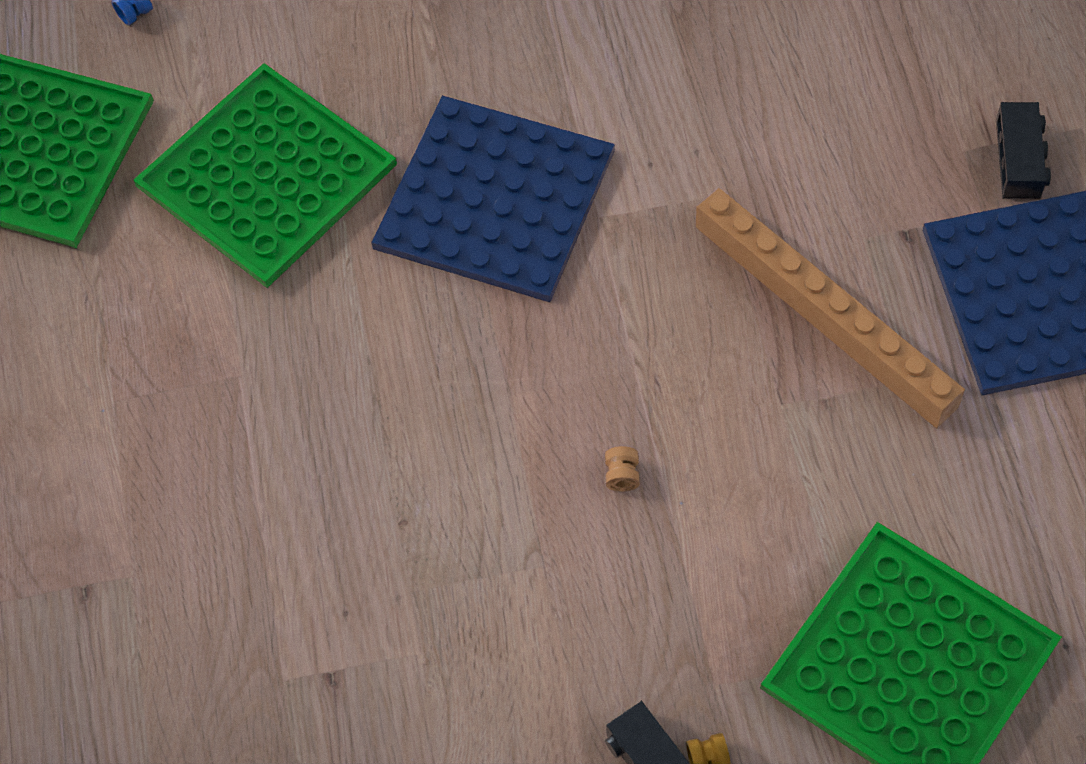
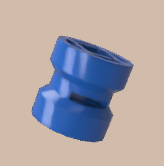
(130, 9)

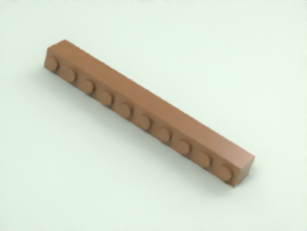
(829, 308)

